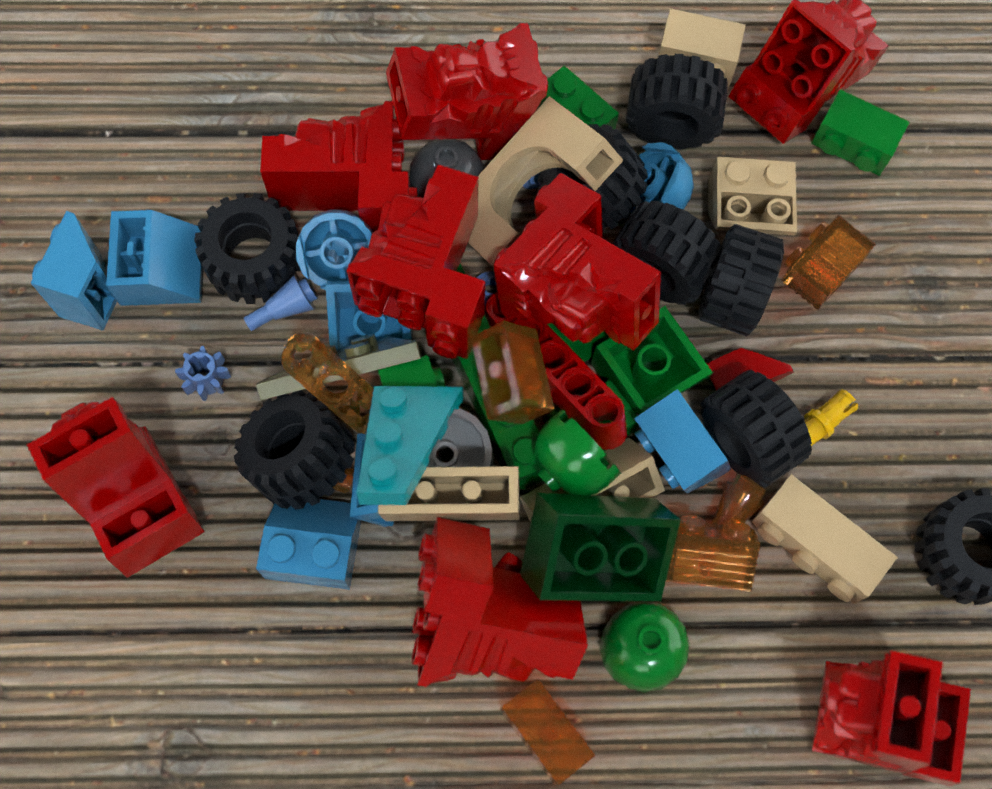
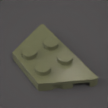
(362, 356)

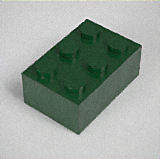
(599, 548)

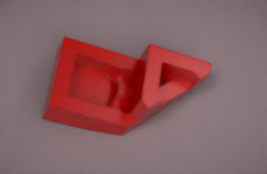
(740, 360)

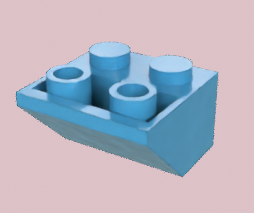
(152, 259)
(74, 276)

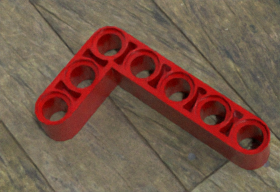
(570, 378)

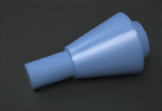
(291, 299)

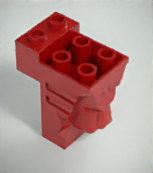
(807, 62)
(468, 90)
(338, 164)
(415, 262)
(573, 276)
(116, 483)
(487, 615)
(894, 717)

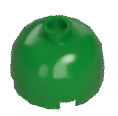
(572, 458)
(644, 646)

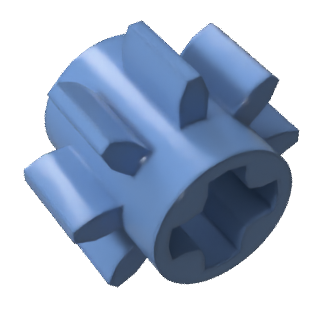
(209, 364)

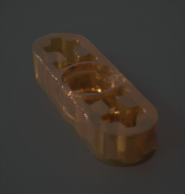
(336, 402)

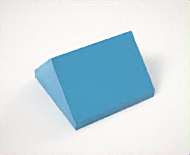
(349, 322)

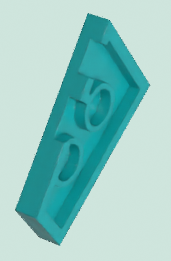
(400, 438)

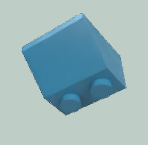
(682, 443)
(310, 545)

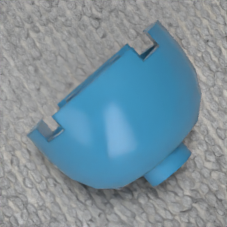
(668, 176)
(330, 244)

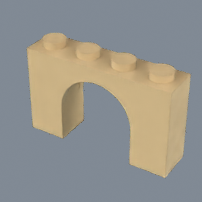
(546, 141)

